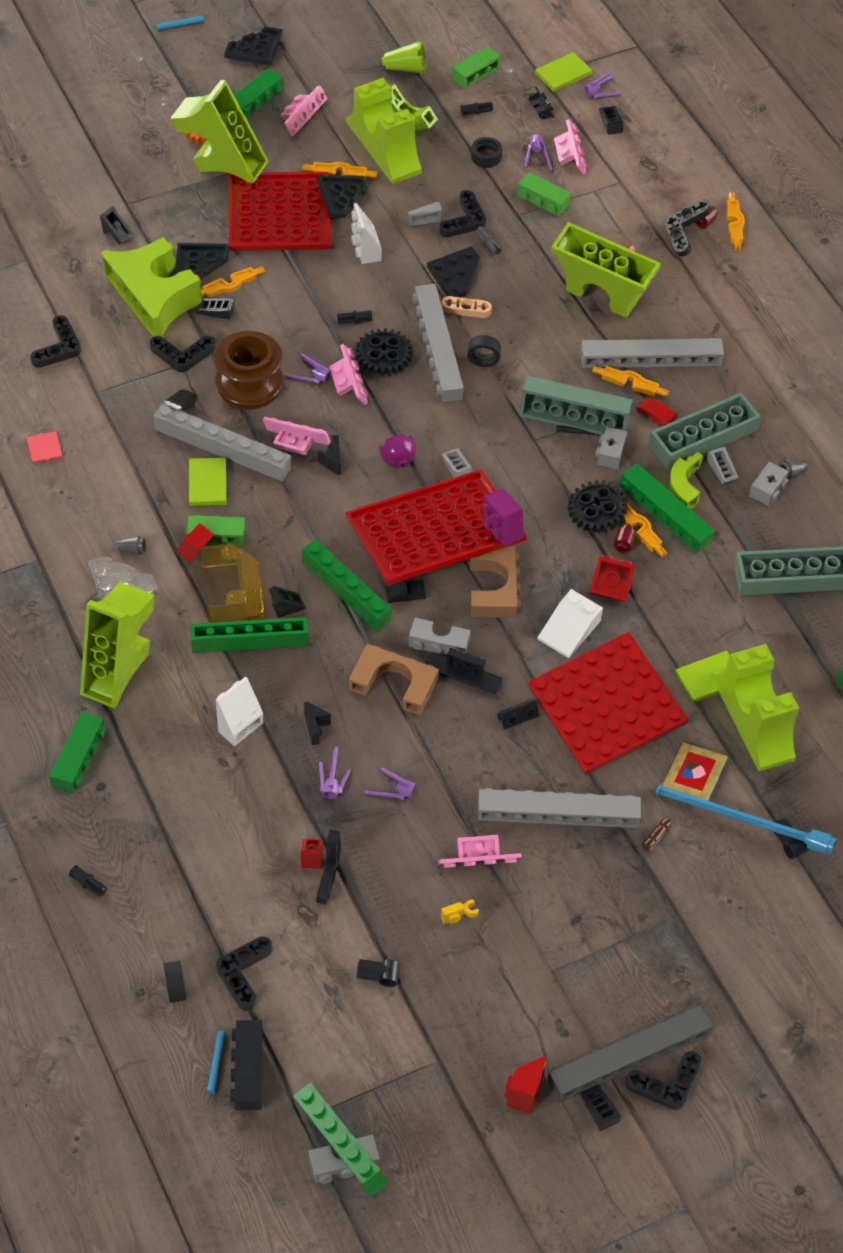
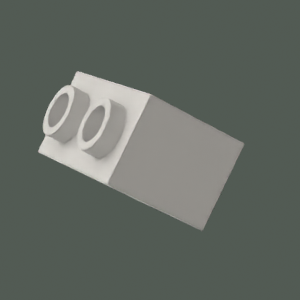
(611, 447)
(769, 484)

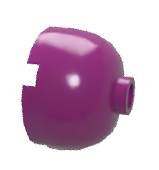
(398, 451)

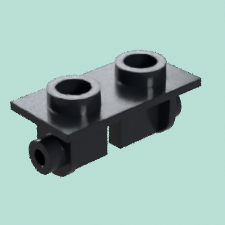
(538, 99)
(519, 714)

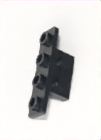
(465, 669)

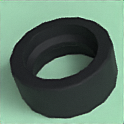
(483, 160)
(487, 342)
(175, 981)

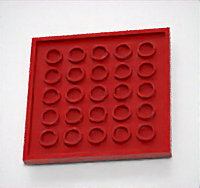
(278, 213)
(607, 702)

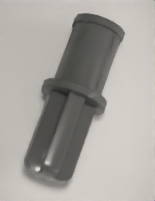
(489, 240)

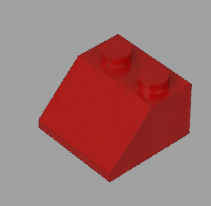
(525, 1085)

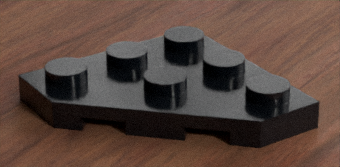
(256, 47)
(341, 193)
(200, 257)
(455, 271)

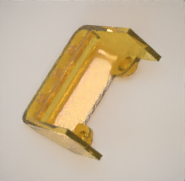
(240, 604)

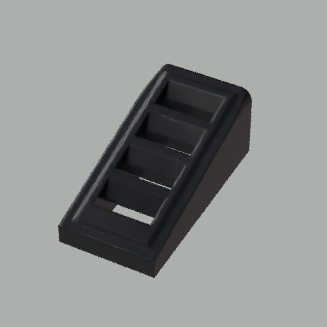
(612, 122)
(224, 311)
(182, 400)
(608, 1121)

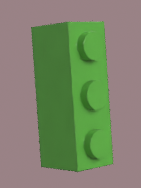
(476, 67)
(544, 194)
(226, 529)

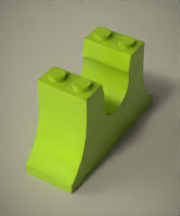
(383, 133)
(228, 136)
(601, 262)
(145, 284)
(111, 642)
(759, 714)

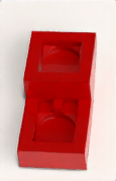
(658, 411)

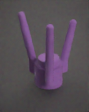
(594, 87)
(537, 145)
(320, 372)
(404, 787)
(331, 788)

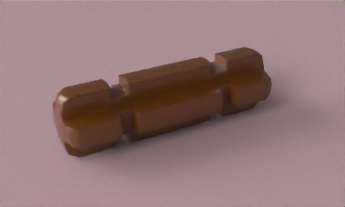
(656, 834)

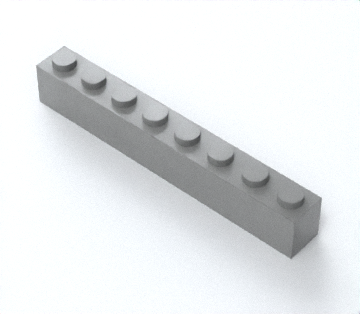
(438, 342)
(652, 353)
(222, 442)
(559, 808)

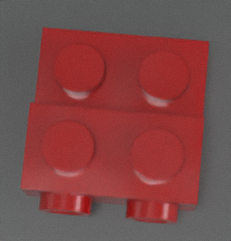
(612, 578)

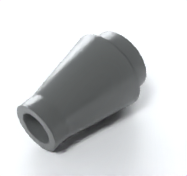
(794, 467)
(133, 545)

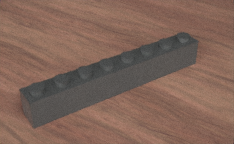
(629, 1053)

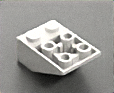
(365, 237)
(238, 712)

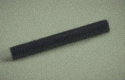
(560, 428)

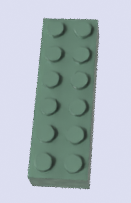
(574, 406)
(705, 430)
(789, 570)

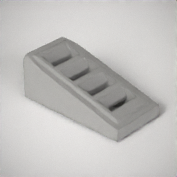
(429, 214)
(722, 453)
(457, 466)

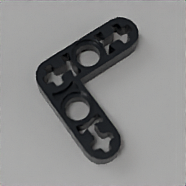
(680, 223)
(451, 227)
(62, 347)
(180, 357)
(333, 854)
(235, 971)
(673, 1089)

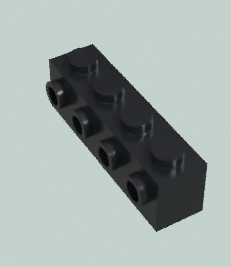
(248, 1065)

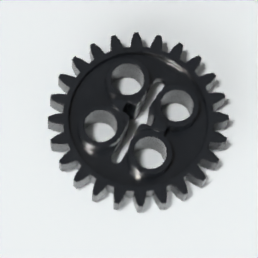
(384, 352)
(591, 506)

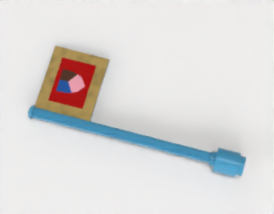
(694, 779)

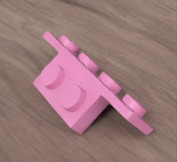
(302, 110)
(569, 147)
(347, 377)
(295, 437)
(479, 849)

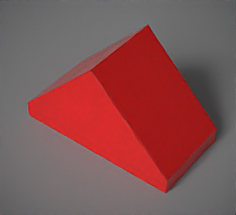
(194, 541)
(311, 853)

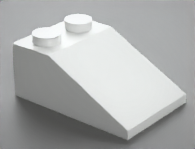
(571, 623)

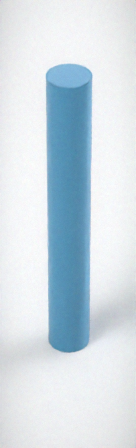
(178, 23)
(215, 1067)

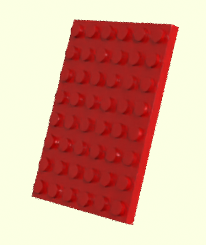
(427, 527)

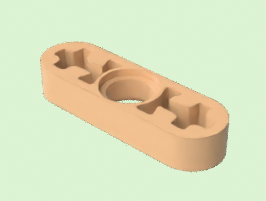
(478, 312)

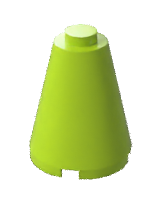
(406, 59)

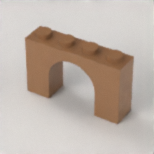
(501, 601)
(377, 661)

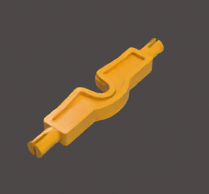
(334, 167)
(735, 228)
(237, 280)
(622, 377)
(645, 533)

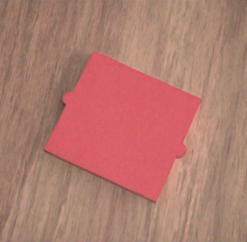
(44, 447)

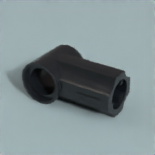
(791, 846)
(384, 972)

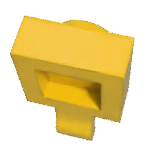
(455, 912)

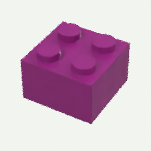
(503, 517)

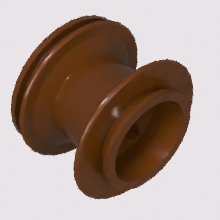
(248, 369)

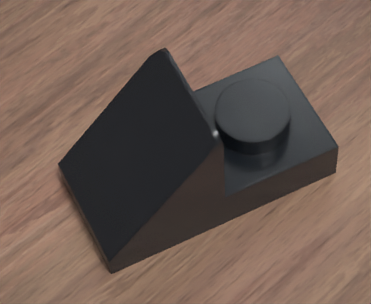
(113, 222)
(331, 457)
(405, 591)
(285, 601)
(315, 718)

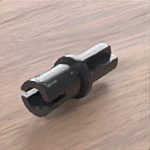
(476, 108)
(354, 316)
(87, 880)

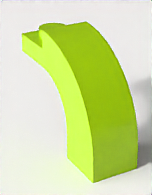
(423, 117)
(678, 480)

